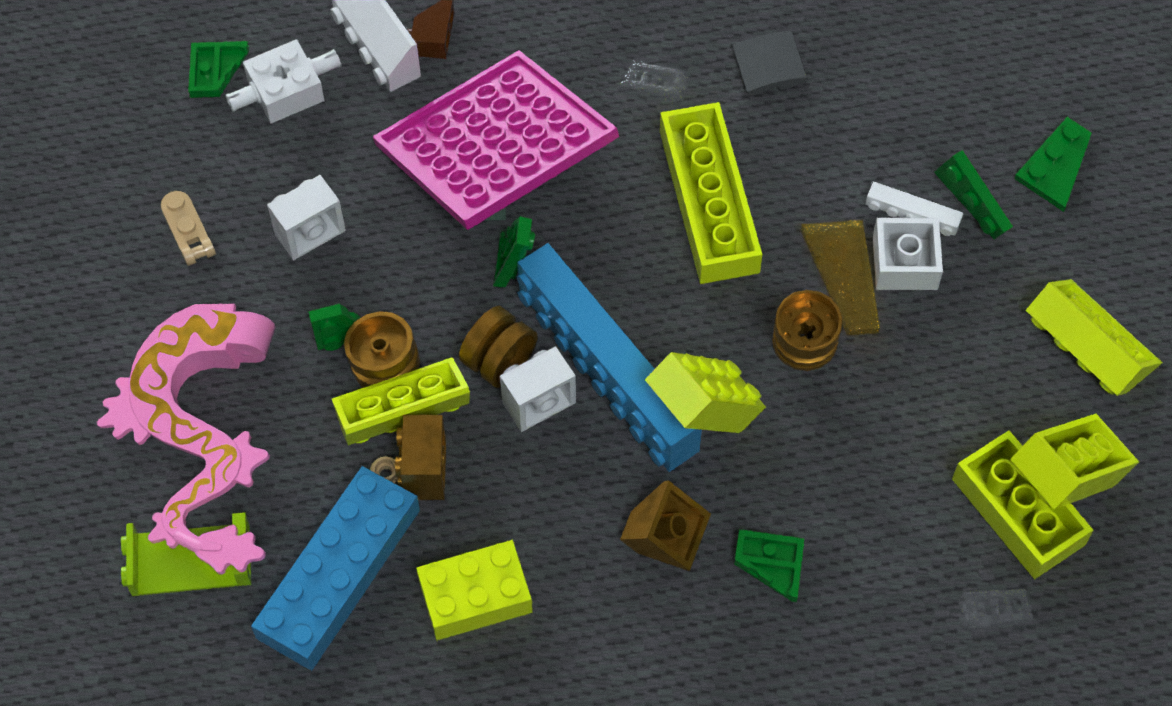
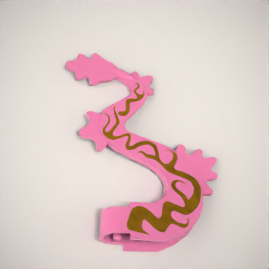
(148, 405)

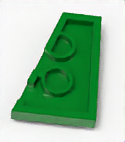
(1056, 164)
(974, 195)
(511, 249)

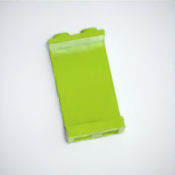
(161, 569)

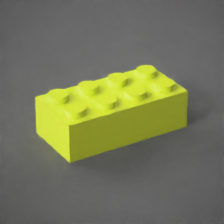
(705, 393)
(1074, 461)
(1016, 512)

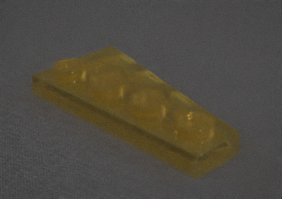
(846, 271)

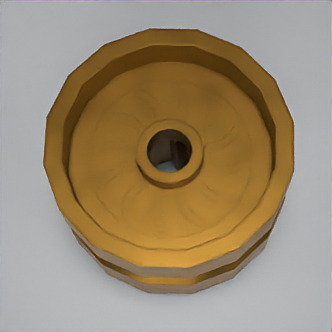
(497, 344)
(380, 348)

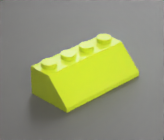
(1092, 336)
(382, 405)

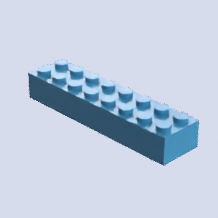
(604, 354)

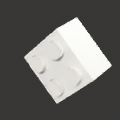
(306, 217)
(907, 254)
(538, 388)

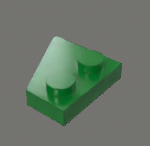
(214, 66)
(331, 326)
(772, 560)

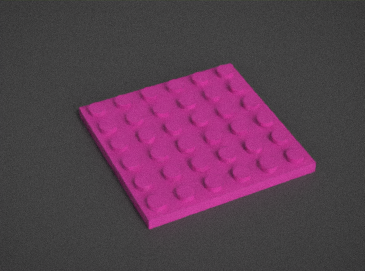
(495, 138)

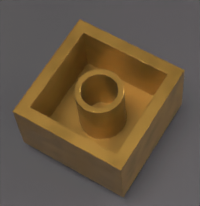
(422, 456)

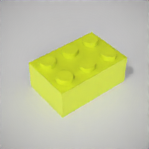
(474, 590)

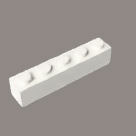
(909, 206)

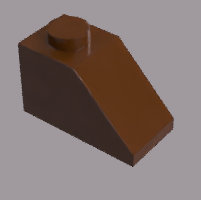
(433, 29)

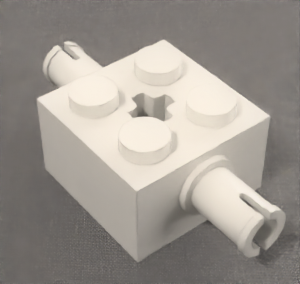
(283, 81)

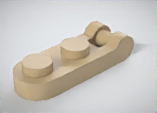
(186, 226)

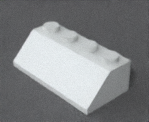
(381, 40)

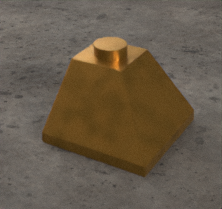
(667, 526)

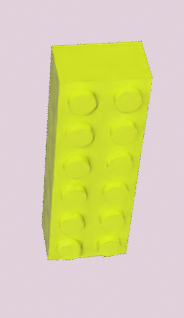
(710, 193)

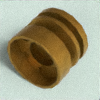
(811, 315)

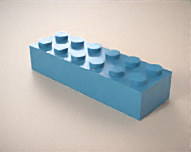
(336, 568)

